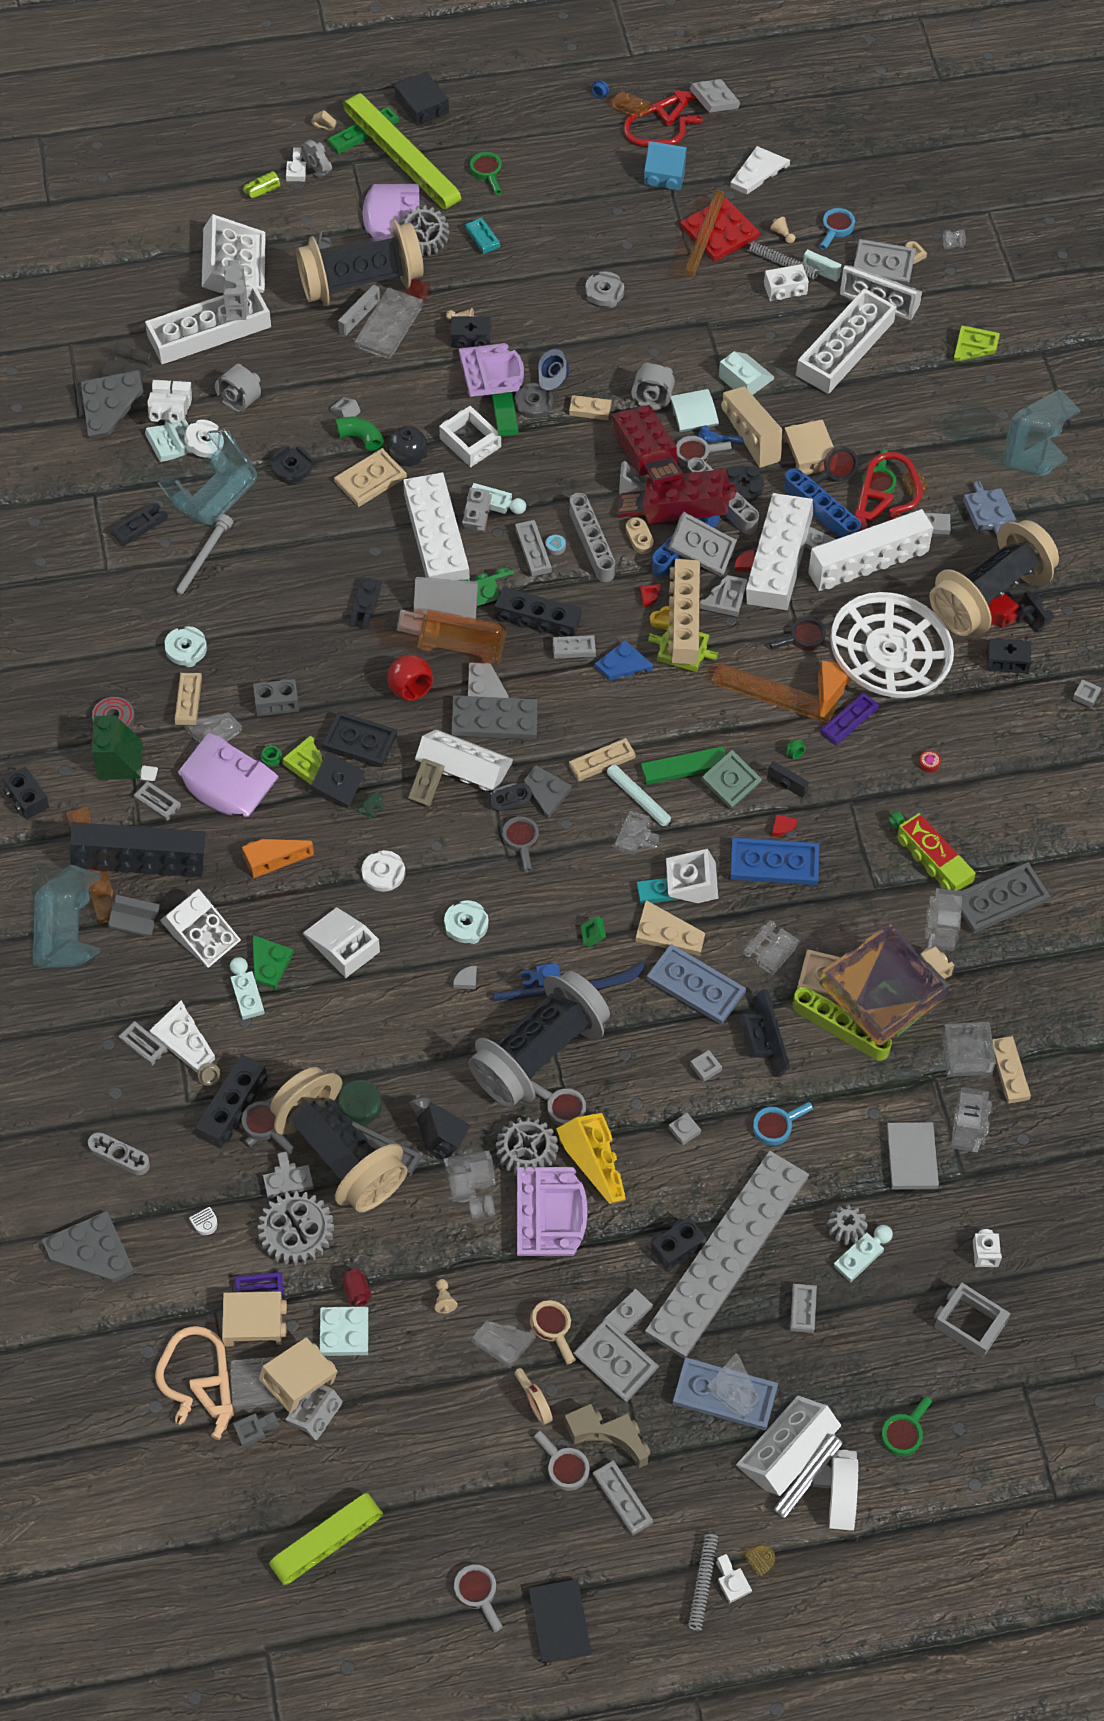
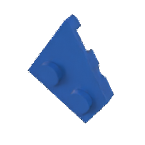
(622, 662)

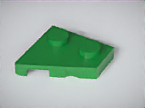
(270, 961)

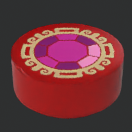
(929, 761)

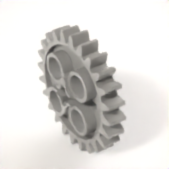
(277, 1237)

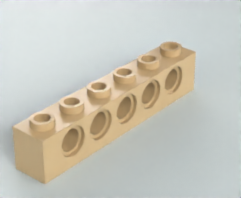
(685, 611)

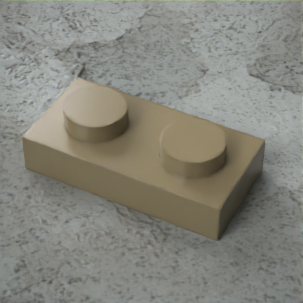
(426, 782)

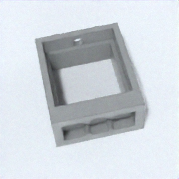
(980, 1303)

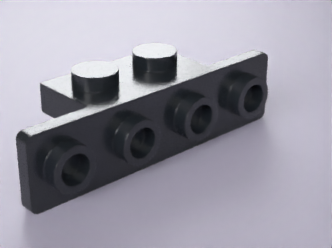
(763, 1034)

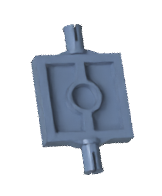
(988, 508)

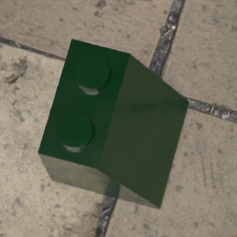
(116, 749)

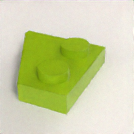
(304, 760)

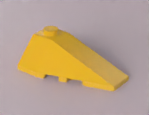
(588, 1144)

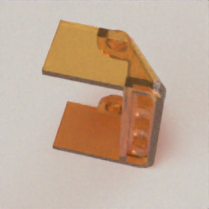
(461, 635)

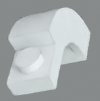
(843, 1490)

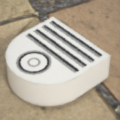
(204, 1222)

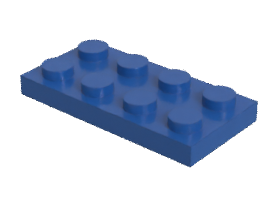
(774, 861)

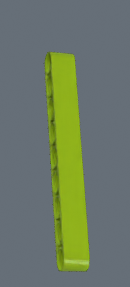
(402, 151)

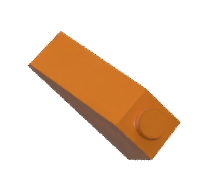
(831, 685)
(272, 854)

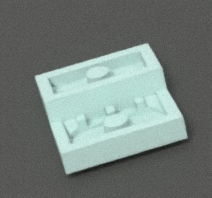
(694, 410)
(168, 440)

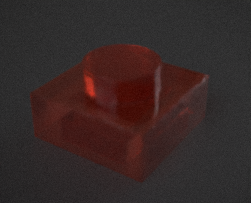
(418, 289)

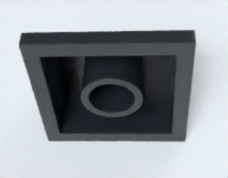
(441, 1131)

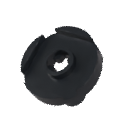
(291, 474)
(751, 476)

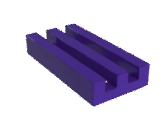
(259, 1287)

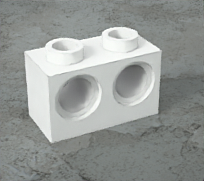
(786, 282)

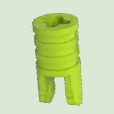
(262, 185)

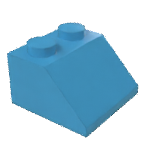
(665, 165)

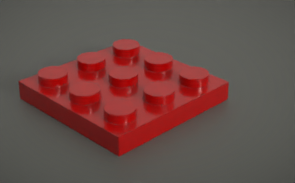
(729, 231)

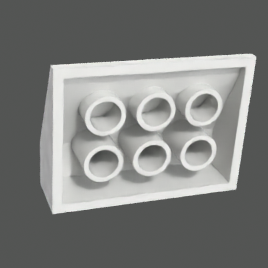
(232, 241)

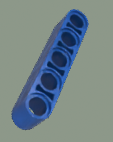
(825, 507)
(665, 558)

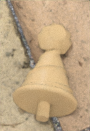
(780, 227)
(470, 312)
(445, 1302)

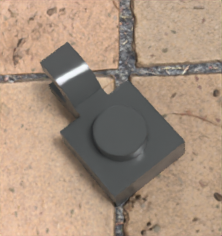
(251, 1428)

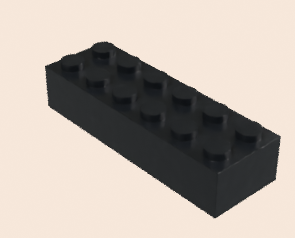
(137, 849)

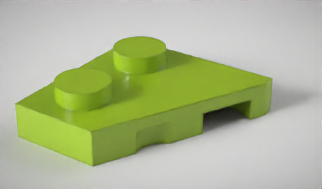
(975, 343)

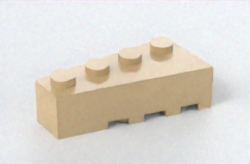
(755, 425)

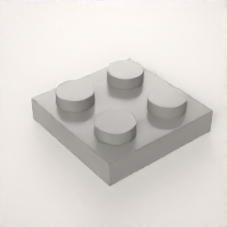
(715, 95)

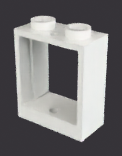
(479, 450)

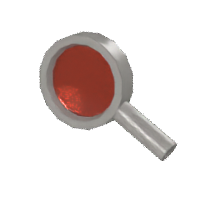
(696, 447)
(562, 1104)
(567, 1466)
(476, 1589)

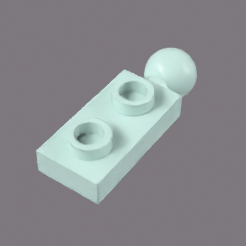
(502, 500)
(245, 989)
(863, 1253)

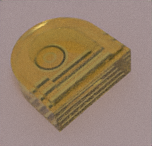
(761, 1559)

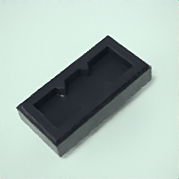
(787, 779)

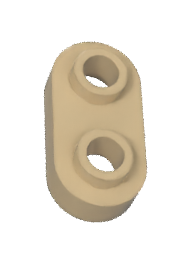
(637, 532)

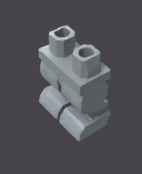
(235, 293)

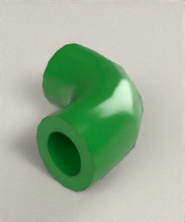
(362, 429)

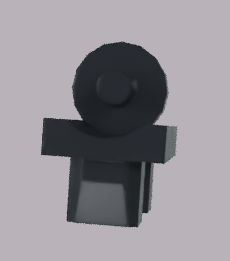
(1032, 610)

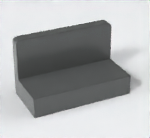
(133, 915)

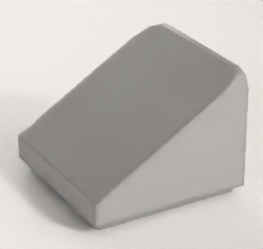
(346, 408)

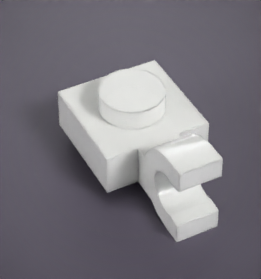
(296, 169)
(733, 1582)

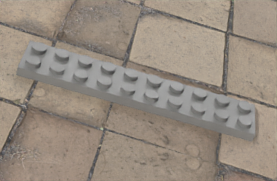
(726, 1255)

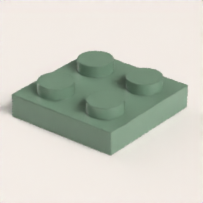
(731, 779)

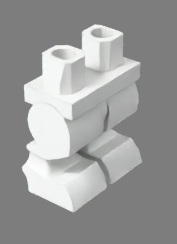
(169, 404)

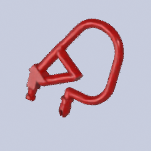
(681, 98)
(868, 517)

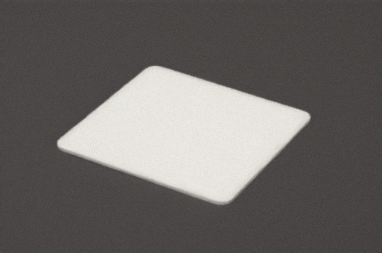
(148, 773)

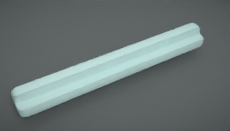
(638, 795)

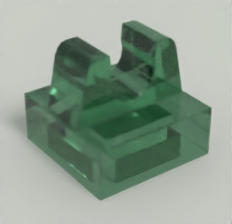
(371, 801)

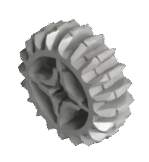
(437, 226)
(538, 1135)

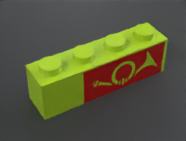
(935, 854)

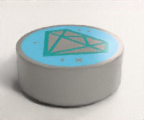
(555, 544)

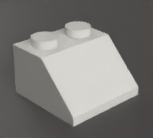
(692, 876)

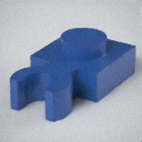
(541, 973)

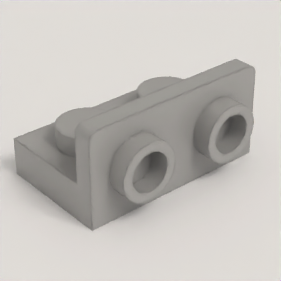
(315, 1411)

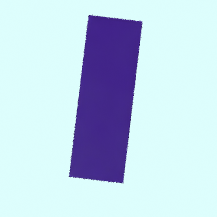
(849, 719)

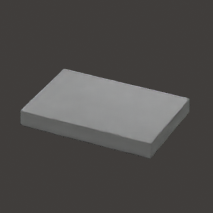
(885, 260)
(702, 542)
(446, 596)
(912, 1155)
(616, 1360)

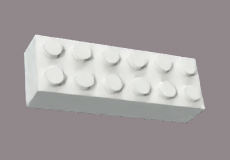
(204, 326)
(846, 341)
(435, 527)
(870, 550)
(779, 551)

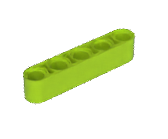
(830, 1022)
(325, 1539)

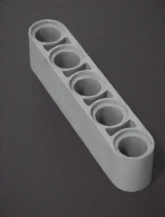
(740, 512)
(592, 537)

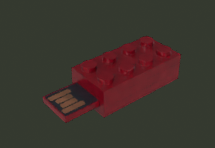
(647, 444)
(695, 493)

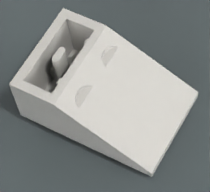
(200, 928)
(343, 941)

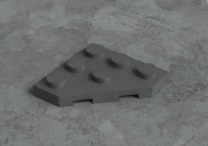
(109, 400)
(91, 1249)

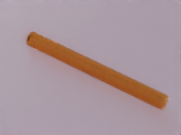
(704, 233)

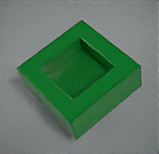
(593, 931)

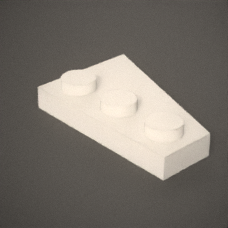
(756, 169)

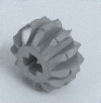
(841, 1218)

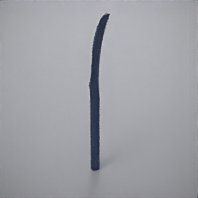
(601, 983)

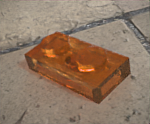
(630, 104)

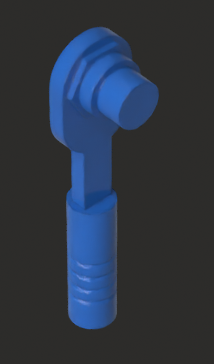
(710, 436)

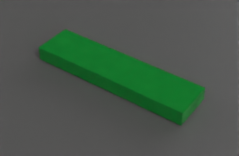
(355, 134)
(505, 414)
(681, 765)

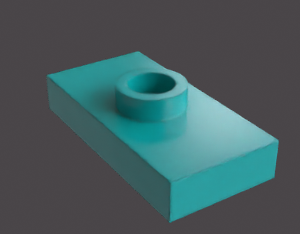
(482, 235)
(654, 891)

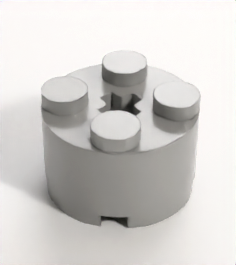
(653, 385)
(238, 388)

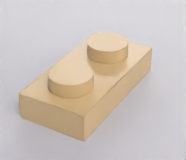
(590, 407)

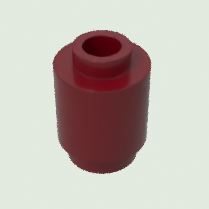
(356, 1287)

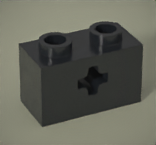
(470, 331)
(1008, 656)

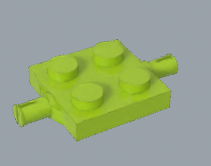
(664, 657)

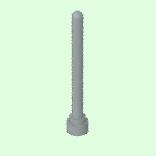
(223, 524)

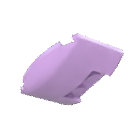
(388, 202)
(491, 369)
(226, 777)
(550, 1211)

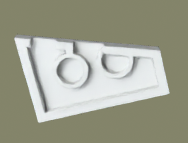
(183, 1038)

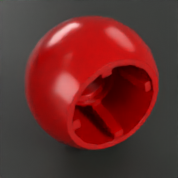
(409, 677)

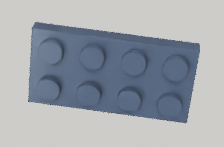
(696, 984)
(692, 1395)

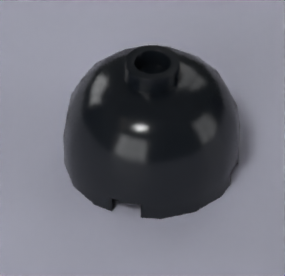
(407, 446)

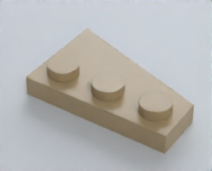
(663, 929)

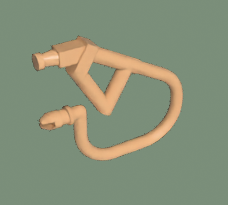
(225, 1410)

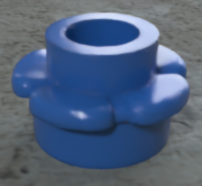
(600, 89)

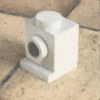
(984, 1255)

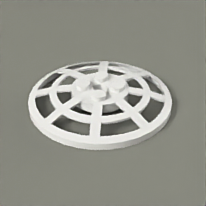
(893, 638)

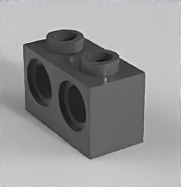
(276, 699)

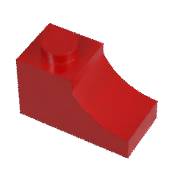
(1003, 611)

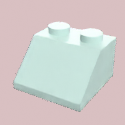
(741, 370)

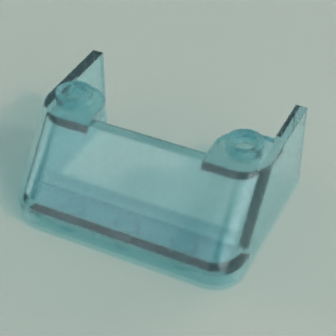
(1029, 434)
(224, 488)
(58, 919)

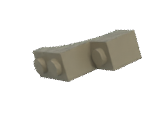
(622, 1432)

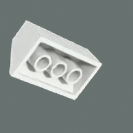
(902, 296)
(464, 759)
(789, 1444)

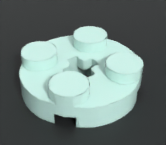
(191, 655)
(466, 933)

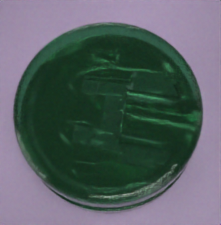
(360, 1101)

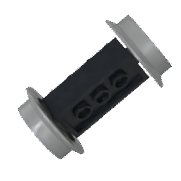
(569, 1010)

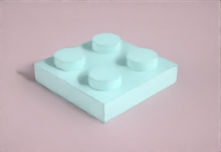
(344, 1331)

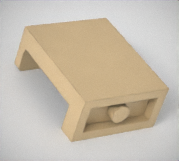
(808, 445)
(253, 1317)
(297, 1373)

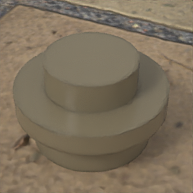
(209, 1074)

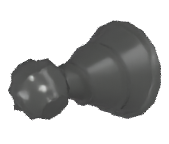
(418, 1105)

